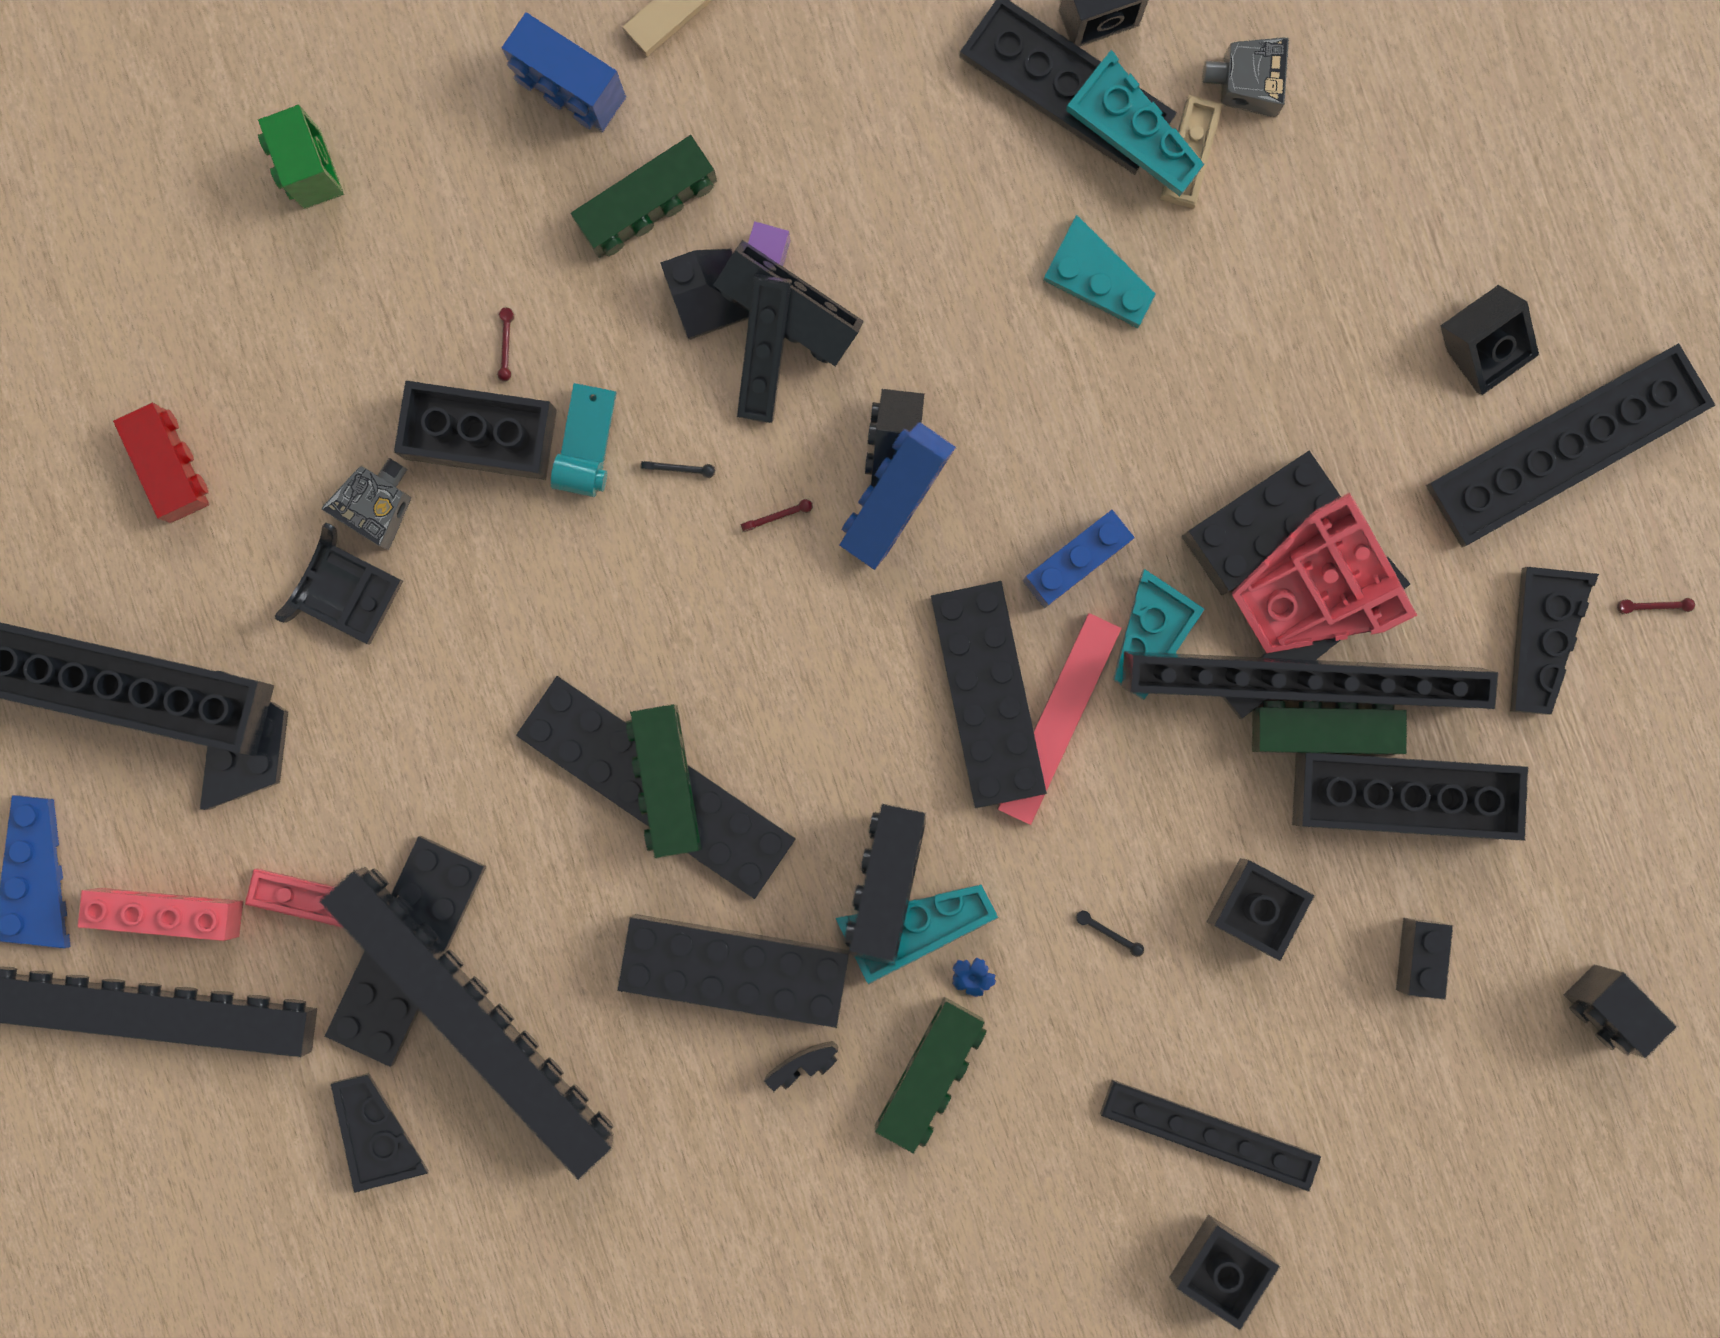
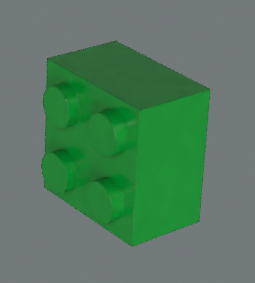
(299, 157)

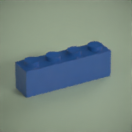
(897, 494)

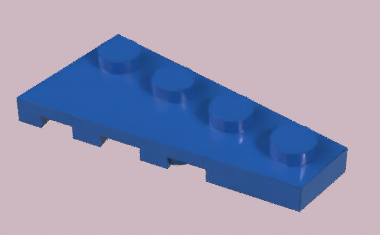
(31, 876)

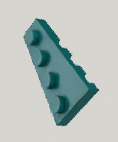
(1127, 120)
(930, 926)

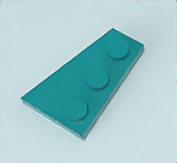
(1098, 275)
(1157, 621)

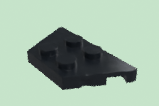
(237, 775)

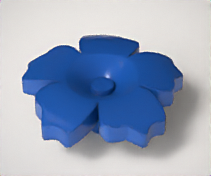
(972, 977)

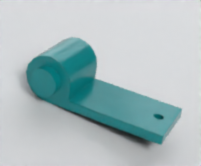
(584, 442)

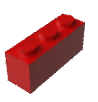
(162, 462)

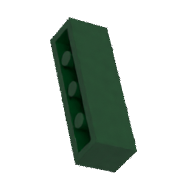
(645, 197)
(1329, 730)
(665, 781)
(929, 1075)

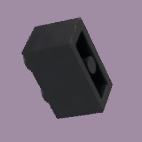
(1424, 958)

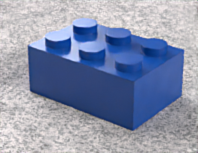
(563, 73)

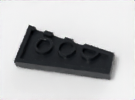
(1546, 632)

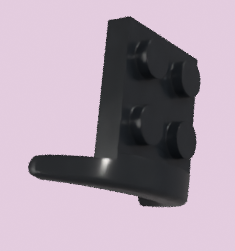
(342, 590)

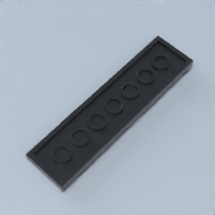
(1570, 445)
(597, 751)

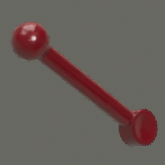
(506, 316)
(804, 505)
(1627, 606)

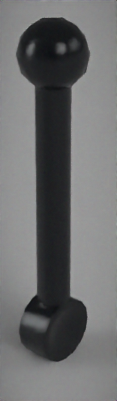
(707, 470)
(1084, 918)

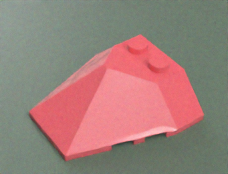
(1324, 583)

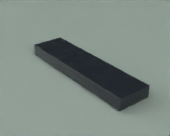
(764, 348)

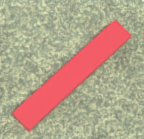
(1067, 705)

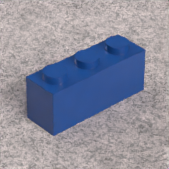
(1078, 558)

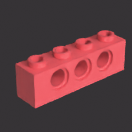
(160, 914)

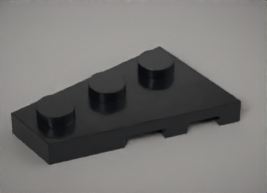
(372, 1136)

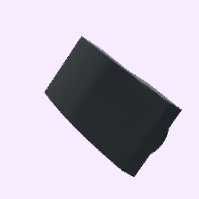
(812, 1059)

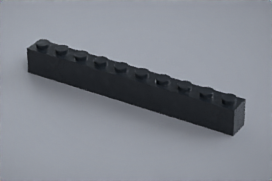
(1309, 680)
(156, 1013)

